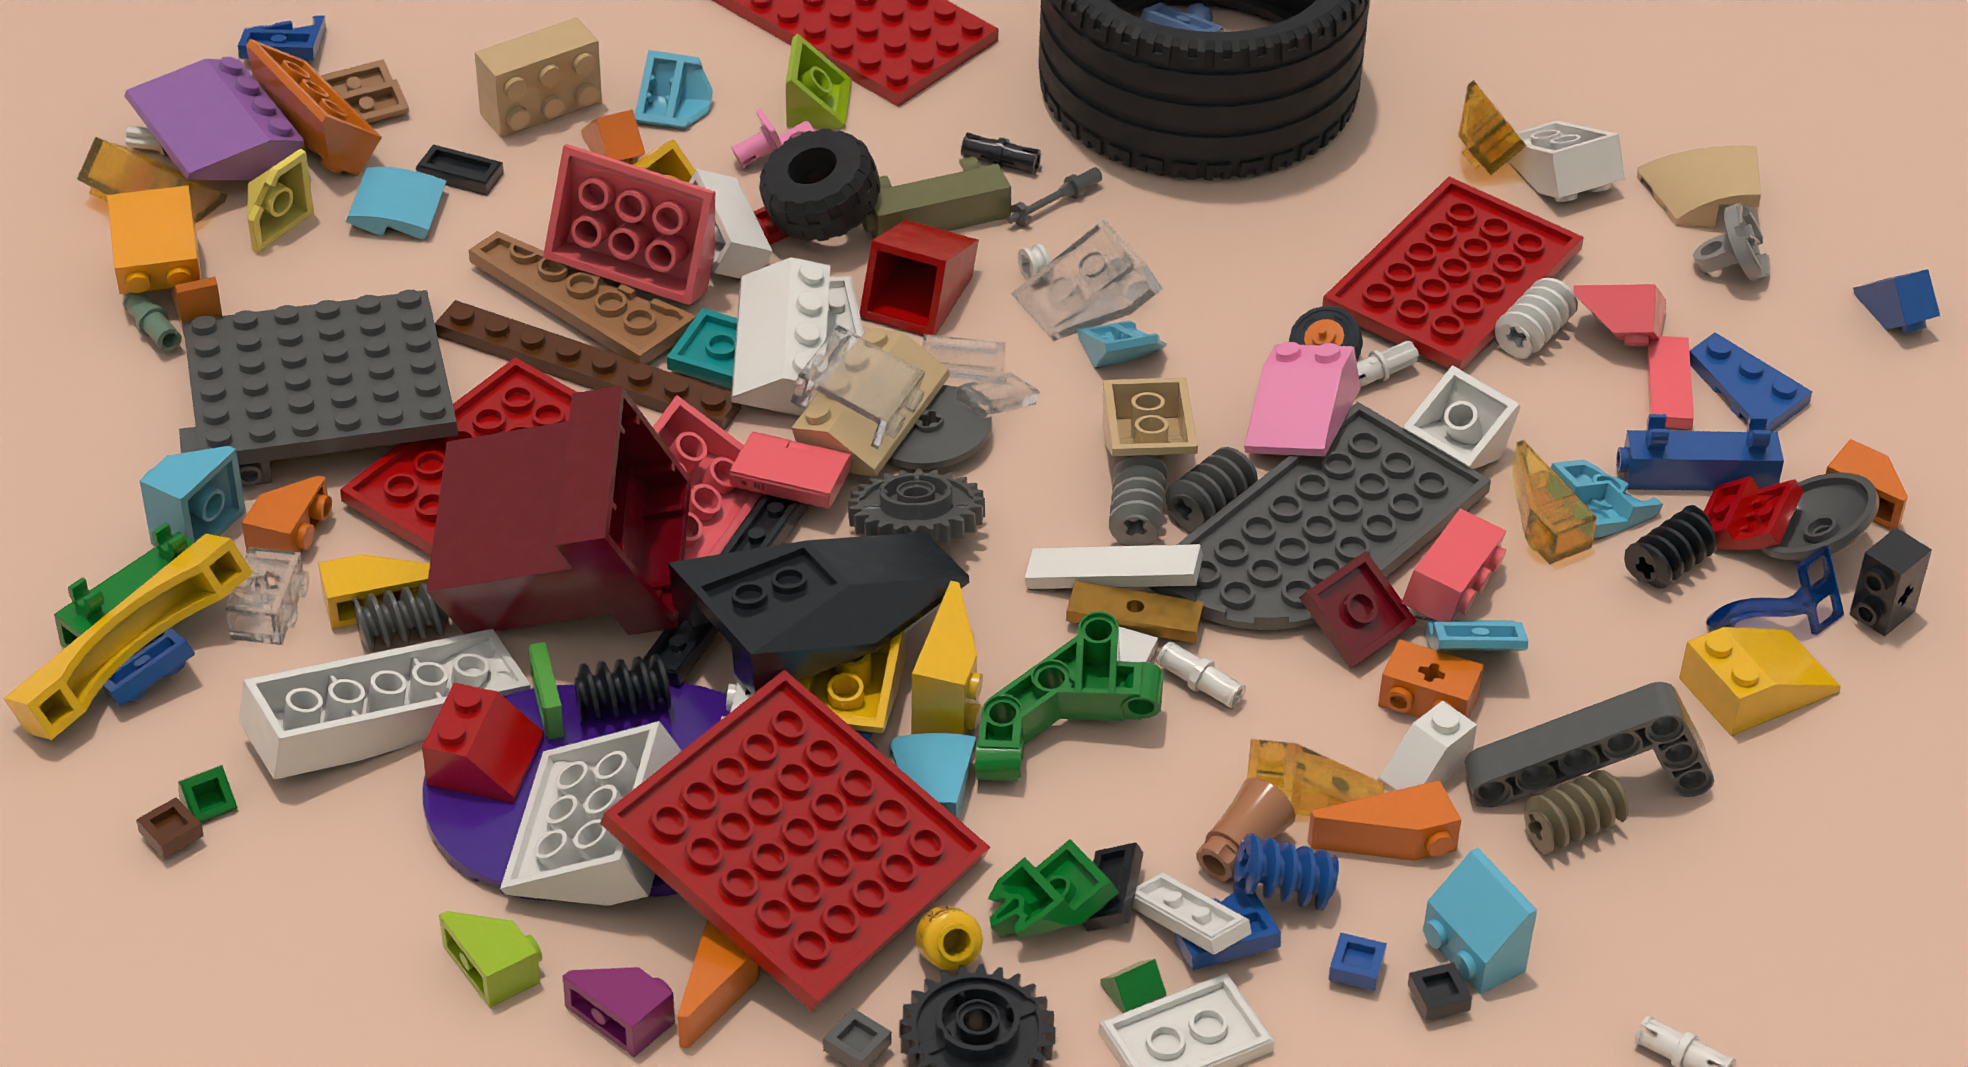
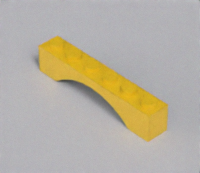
(72, 678)

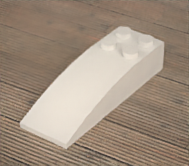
(367, 702)

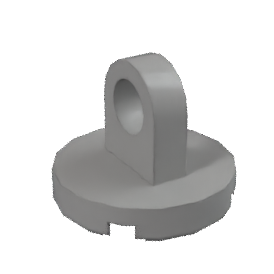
(1735, 246)

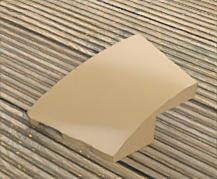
(1700, 179)

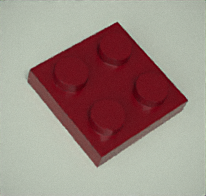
(1358, 609)

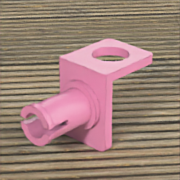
(765, 141)

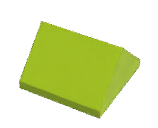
(815, 88)

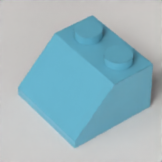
(194, 493)
(1481, 923)

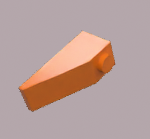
(1394, 824)
(715, 984)

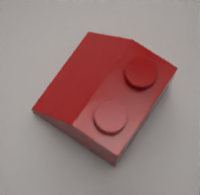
(480, 745)

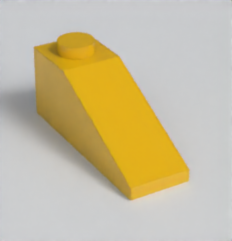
(362, 576)

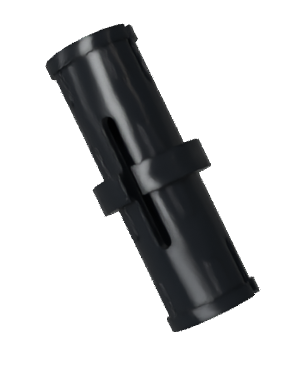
(1001, 152)

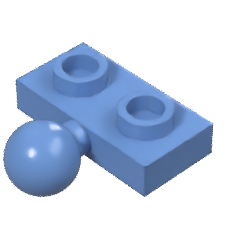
(1196, 17)

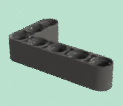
(1592, 740)

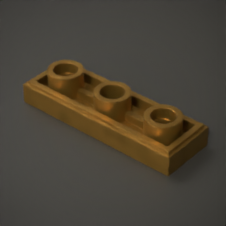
(1138, 610)

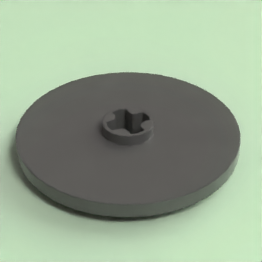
(943, 434)

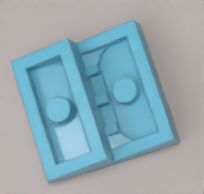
(396, 200)
(1476, 635)

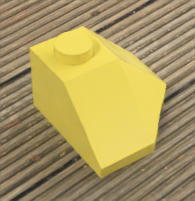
(279, 200)

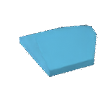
(673, 91)
(1117, 343)

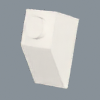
(1430, 749)

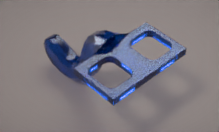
(1802, 602)

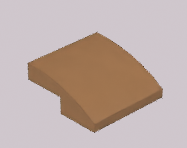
(369, 90)

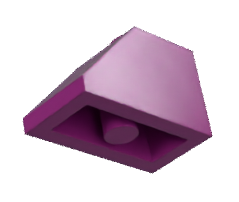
(621, 1004)

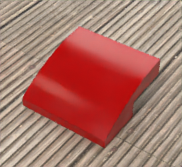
(1751, 516)

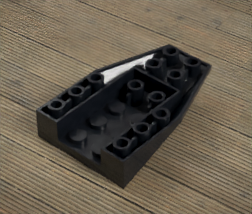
(813, 599)

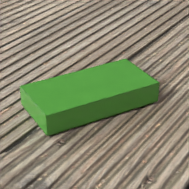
(546, 690)

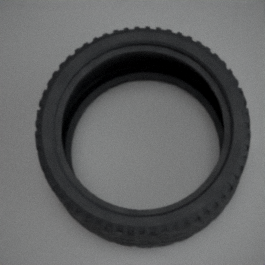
(1202, 97)

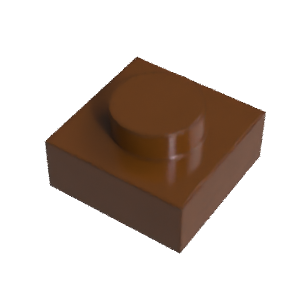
(170, 827)

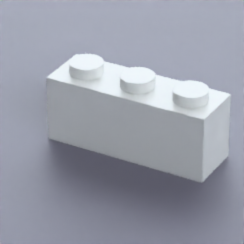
(738, 235)

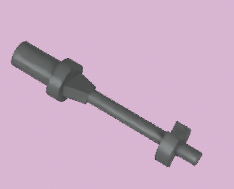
(1073, 186)

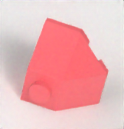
(1627, 311)

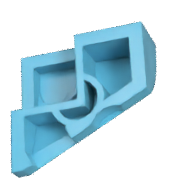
(1605, 497)

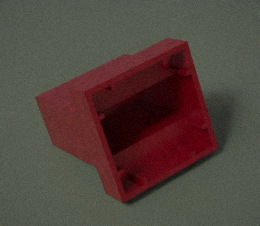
(561, 522)

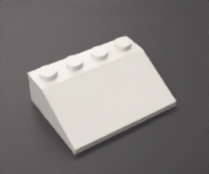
(560, 841)

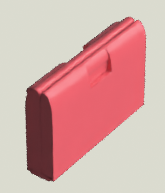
(790, 470)

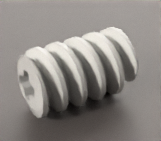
(1535, 317)

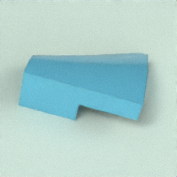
(937, 764)

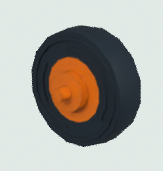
(1325, 326)

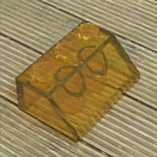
(120, 169)

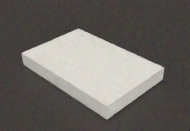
(1189, 1029)

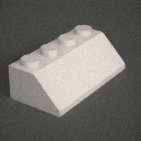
(778, 331)

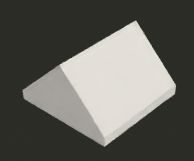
(1465, 419)

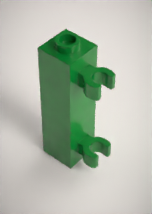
(93, 604)

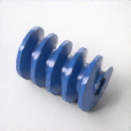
(1287, 869)

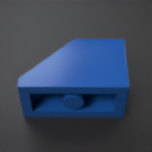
(1900, 300)

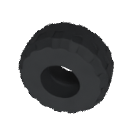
(819, 185)

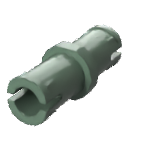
(152, 321)

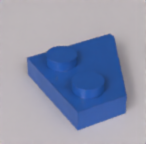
(298, 42)
(157, 659)
(1264, 932)

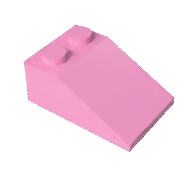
(1302, 399)

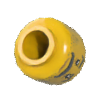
(949, 938)

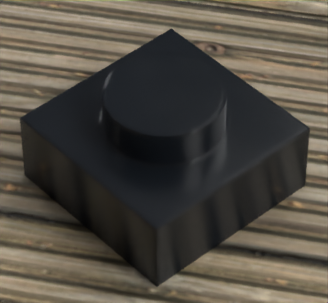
(1439, 991)

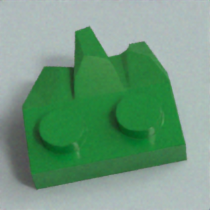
(1050, 896)

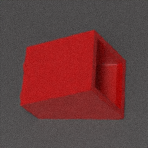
(916, 276)

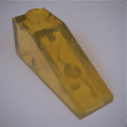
(1486, 132)
(1550, 512)
(1307, 776)

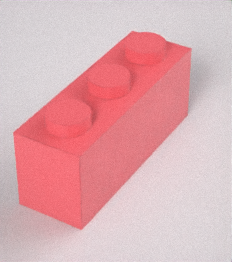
(1455, 567)

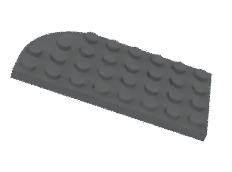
(1317, 513)

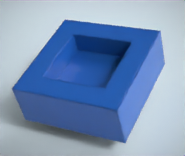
(1357, 961)

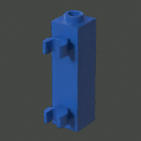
(1699, 458)

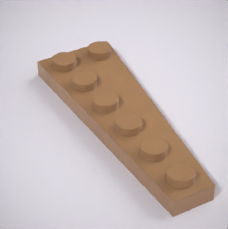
(583, 300)

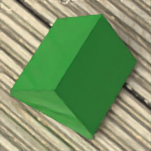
(207, 794)
(1135, 985)

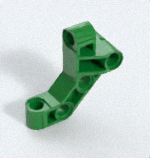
(1073, 682)

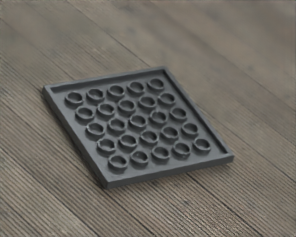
(319, 377)

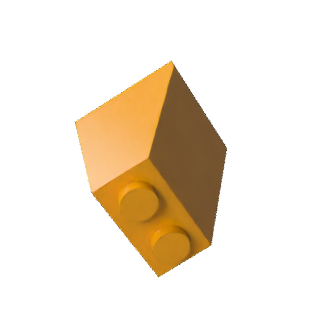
(153, 239)

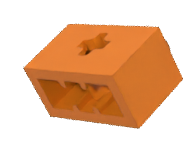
(1423, 677)

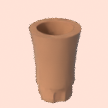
(1256, 810)

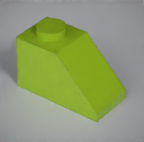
(491, 954)

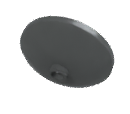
(1829, 513)

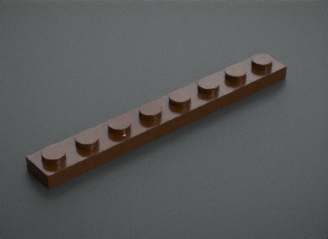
(580, 362)

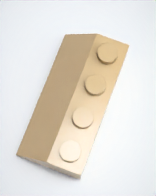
(844, 430)

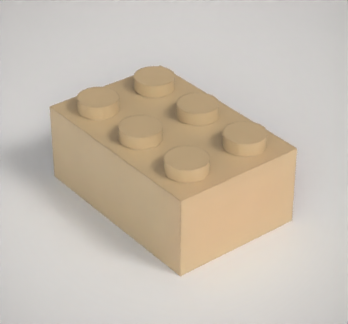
(538, 77)

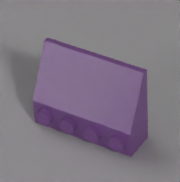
(215, 120)

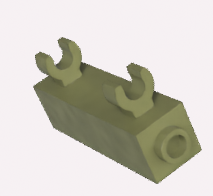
(943, 201)

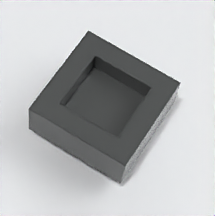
(857, 1040)

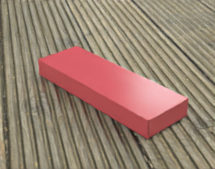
(1670, 380)

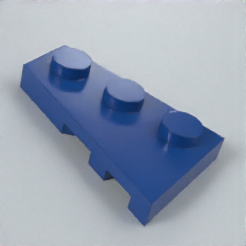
(1748, 381)

